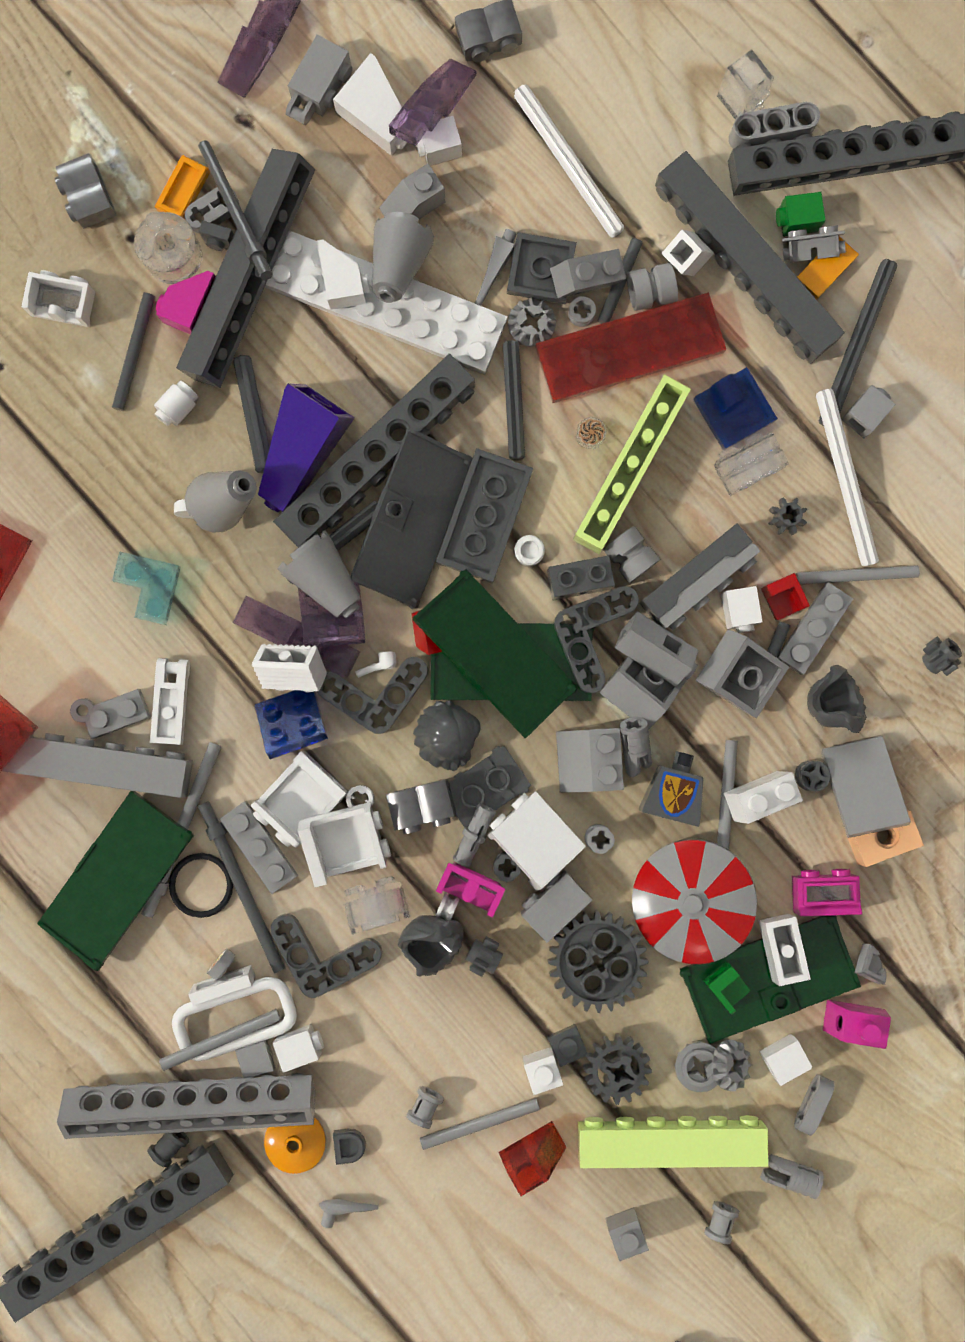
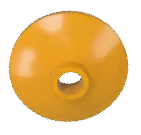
(310, 1151)

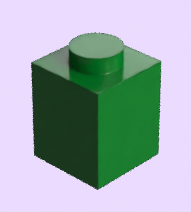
(801, 213)

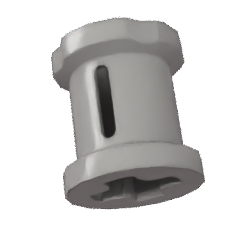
(604, 846)
(425, 1107)
(722, 1222)

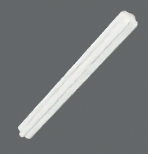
(568, 161)
(847, 477)

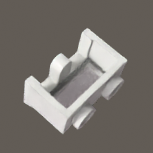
(58, 298)

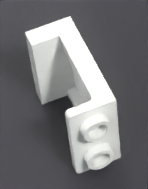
(298, 794)
(536, 839)
(343, 842)

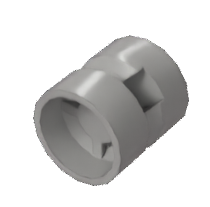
(647, 287)
(631, 554)

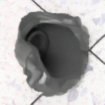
(837, 701)
(446, 735)
(431, 943)

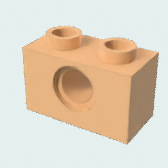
(899, 841)

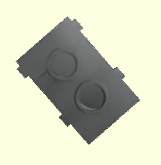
(489, 783)

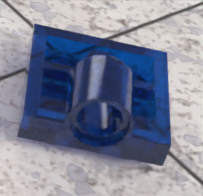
(735, 408)
(290, 722)

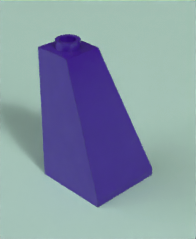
(300, 444)

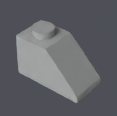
(416, 194)

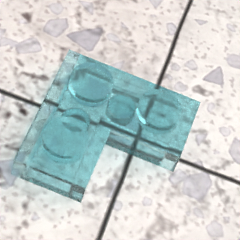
(156, 582)

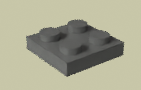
(531, 266)

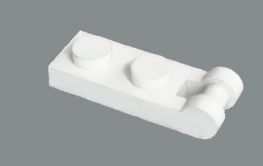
(169, 702)

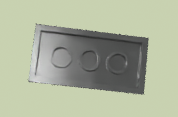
(484, 515)

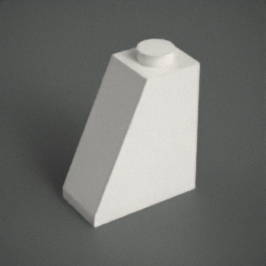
(370, 104)

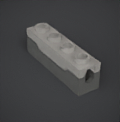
(699, 577)

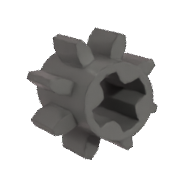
(788, 508)
(942, 656)
(484, 956)

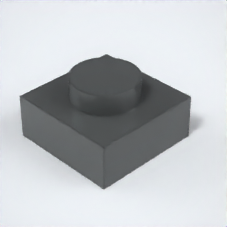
(216, 236)
(567, 1045)

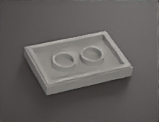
(865, 787)

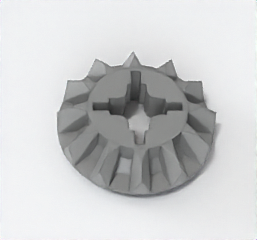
(528, 335)
(723, 1061)
(684, 1063)

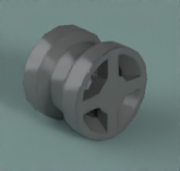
(818, 777)

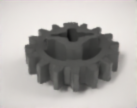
(629, 1078)

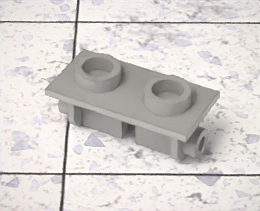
(826, 242)

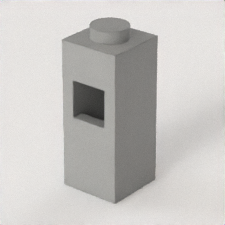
(657, 649)

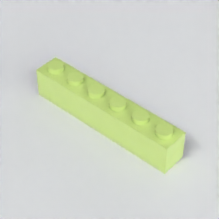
(631, 464)
(672, 1143)

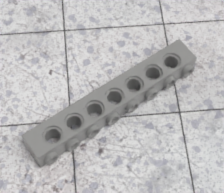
(79, 1120)

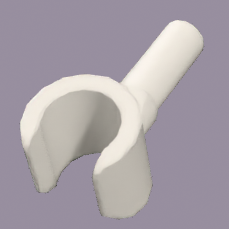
(387, 660)

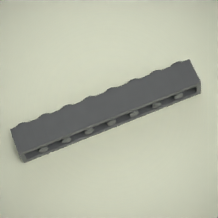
(748, 258)
(238, 281)

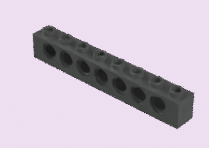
(869, 160)
(446, 374)
(23, 1296)

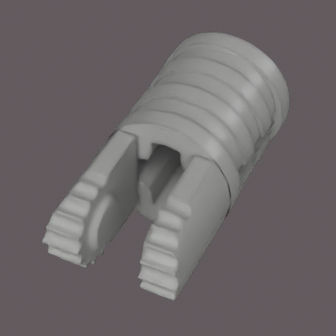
(635, 745)
(793, 1176)

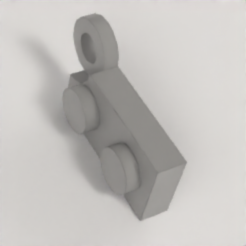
(111, 714)

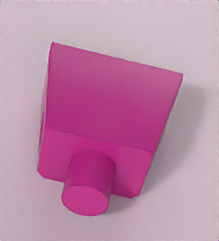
(860, 1023)

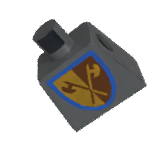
(675, 792)

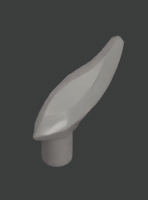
(339, 1207)

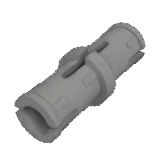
(474, 835)

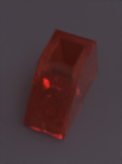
(533, 1158)

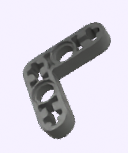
(585, 623)
(371, 706)
(313, 965)

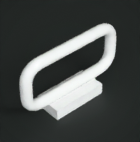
(227, 989)

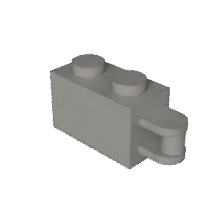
(318, 79)

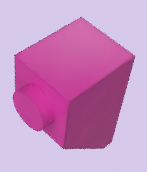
(184, 301)

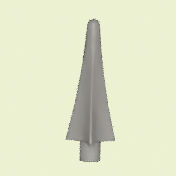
(501, 253)

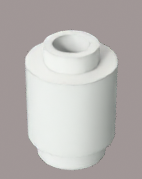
(175, 404)

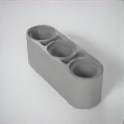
(783, 117)

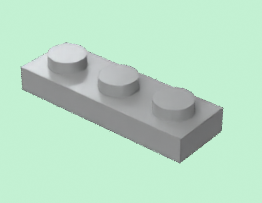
(814, 628)
(258, 847)

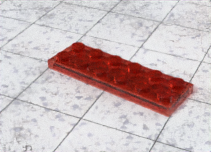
(630, 347)

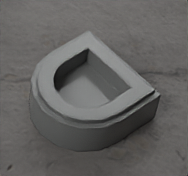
(348, 1145)

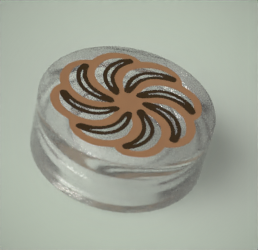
(591, 433)

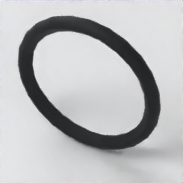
(199, 914)

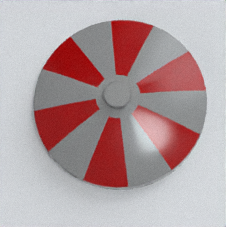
(694, 901)

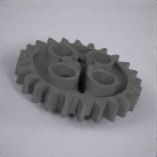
(612, 985)

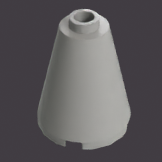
(398, 253)
(219, 499)
(323, 576)

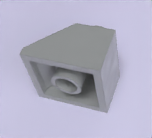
(742, 673)
(640, 691)
(590, 760)

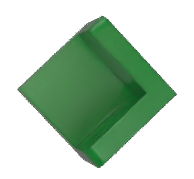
(727, 986)

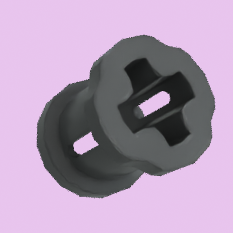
(513, 873)
(167, 1147)

